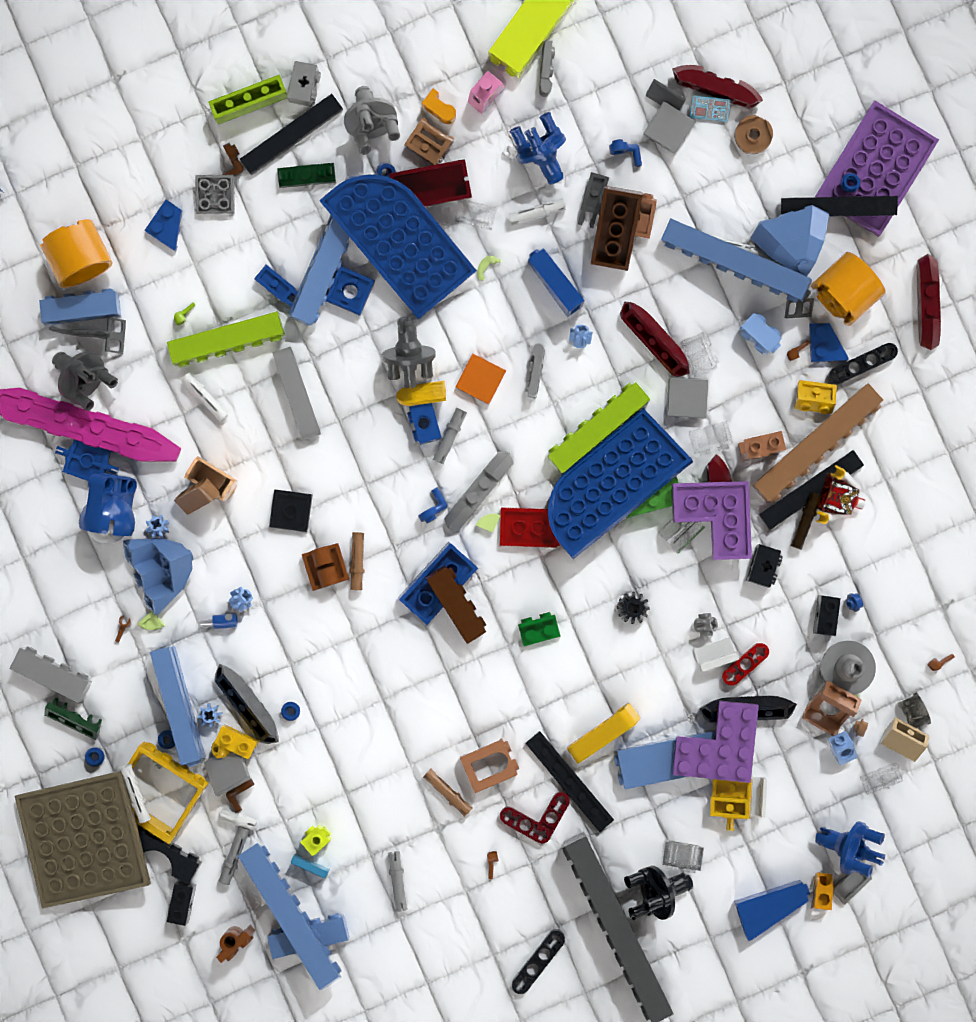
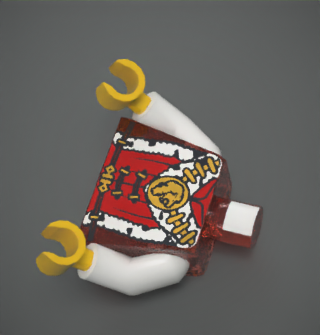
(838, 497)

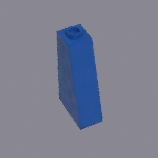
(555, 282)
(769, 907)

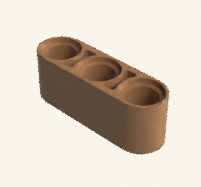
(196, 496)

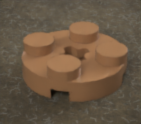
(762, 141)

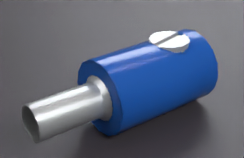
(221, 621)

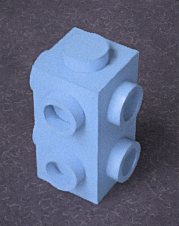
(762, 335)

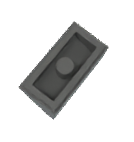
(661, 93)

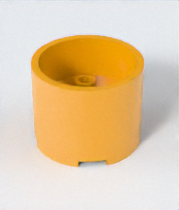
(76, 253)
(848, 288)

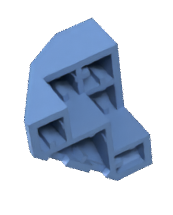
(793, 238)
(160, 569)

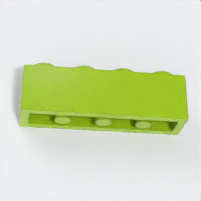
(248, 99)

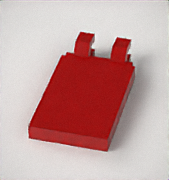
(526, 528)

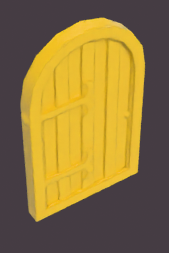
(422, 394)

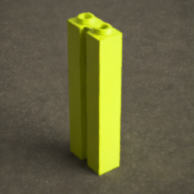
(527, 34)

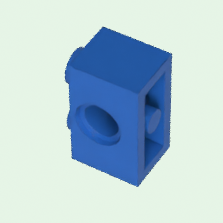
(432, 432)

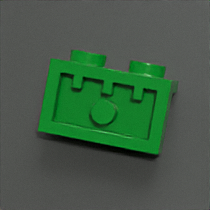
(539, 629)

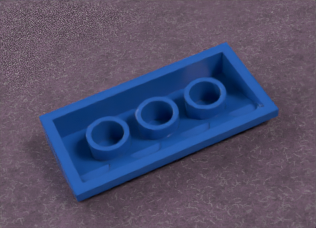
(420, 596)

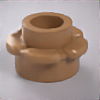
(860, 728)

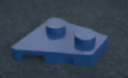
(166, 225)
(825, 344)

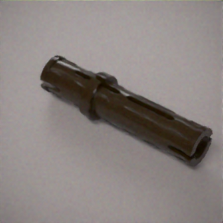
(804, 525)

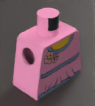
(485, 91)

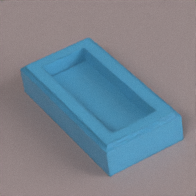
(310, 866)

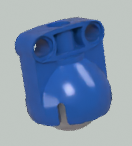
(109, 508)

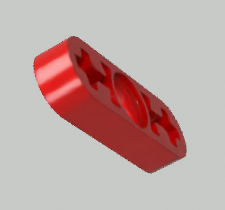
(738, 678)

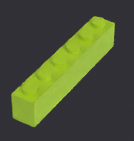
(225, 339)
(599, 427)

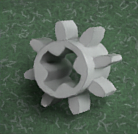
(705, 624)

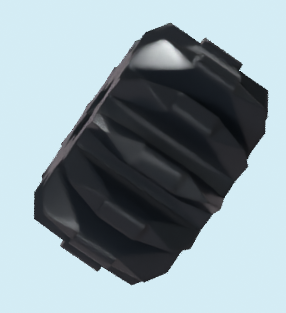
(634, 601)

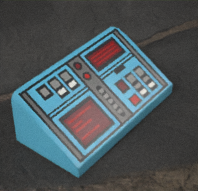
(710, 108)

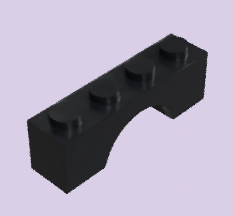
(183, 865)

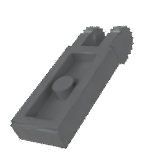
(593, 197)

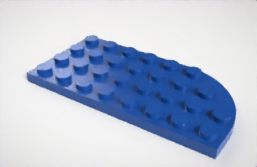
(399, 239)
(613, 482)

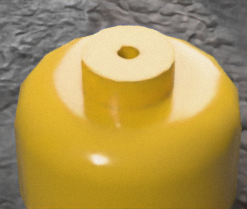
(218, 751)

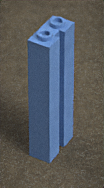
(178, 706)
(650, 762)

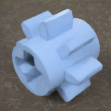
(580, 336)
(159, 531)
(240, 599)
(216, 714)

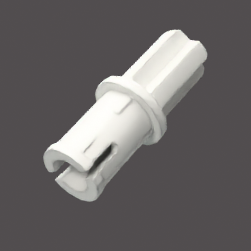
(237, 819)

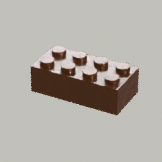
(616, 227)

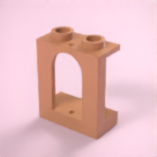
(762, 446)
(838, 698)
(498, 746)

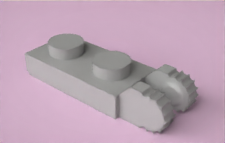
(546, 70)
(536, 370)

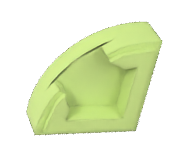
(488, 522)
(151, 622)

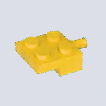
(731, 801)

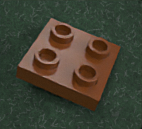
(325, 566)
(230, 948)

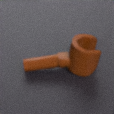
(793, 353)
(122, 628)
(935, 665)
(491, 857)

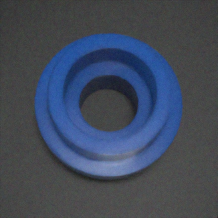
(854, 178)
(854, 602)
(284, 711)
(162, 744)
(88, 757)

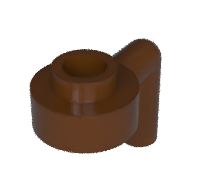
(232, 153)
(237, 790)

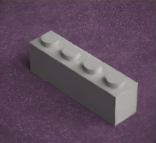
(50, 674)

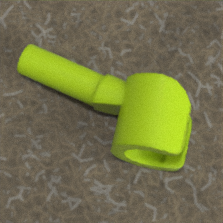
(179, 316)

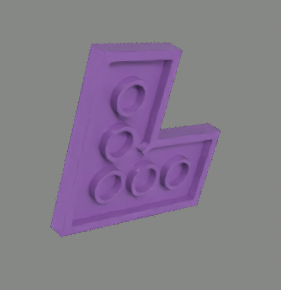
(727, 509)
(728, 754)

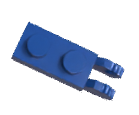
(276, 284)

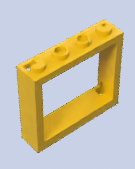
(154, 825)

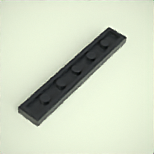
(291, 134)
(845, 205)
(799, 497)
(569, 781)

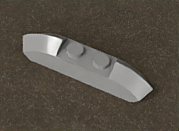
(478, 490)

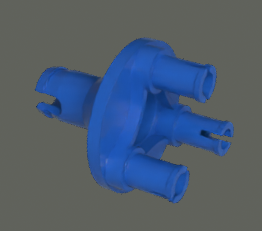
(542, 149)
(852, 847)

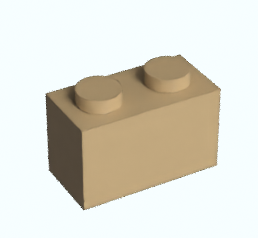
(905, 739)

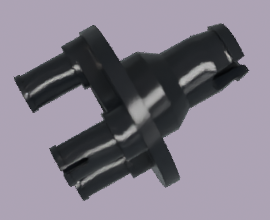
(657, 892)

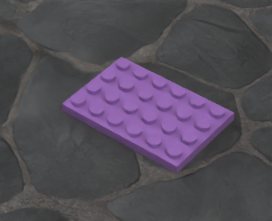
(886, 158)

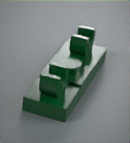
(306, 175)
(73, 719)

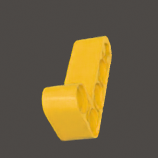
(604, 733)

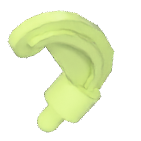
(484, 264)

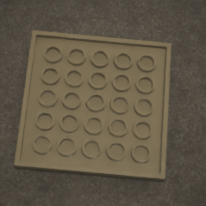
(82, 839)

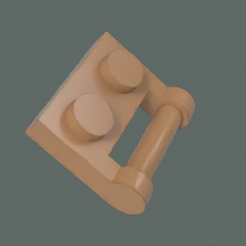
(425, 146)

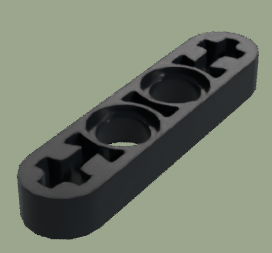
(862, 363)
(539, 962)

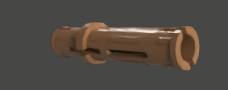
(357, 561)
(444, 789)

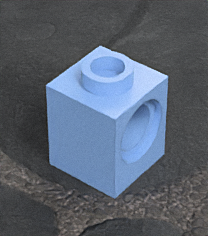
(842, 748)

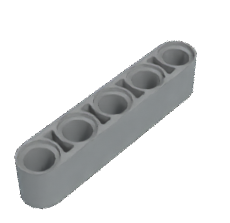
(296, 393)

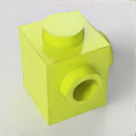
(316, 839)

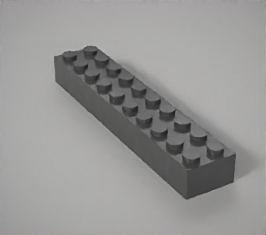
(619, 931)

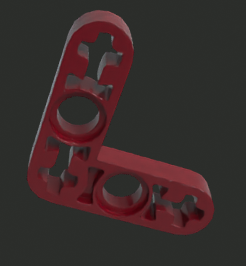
(542, 824)

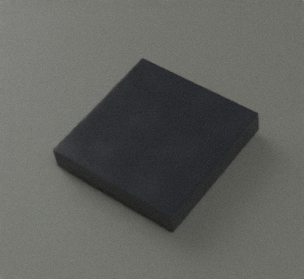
(290, 510)

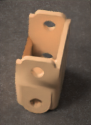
(222, 481)

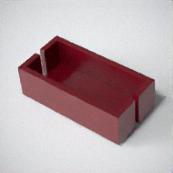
(437, 182)

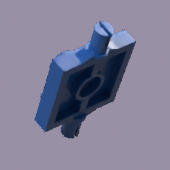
(86, 460)

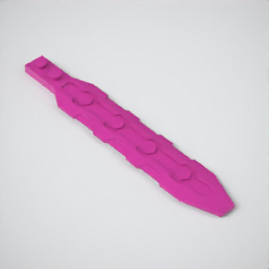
(86, 426)

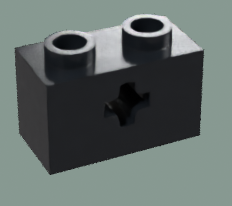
(761, 555)
(826, 615)
(181, 903)

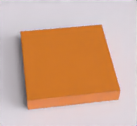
(480, 379)

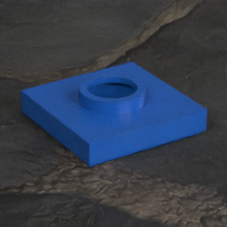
(348, 277)

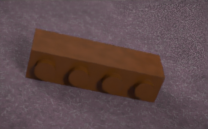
(455, 603)

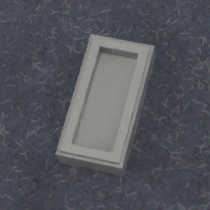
(850, 886)

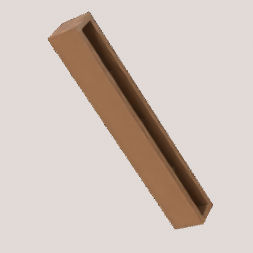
(820, 440)

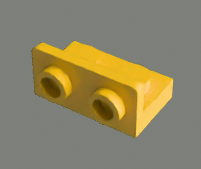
(815, 397)
(236, 741)

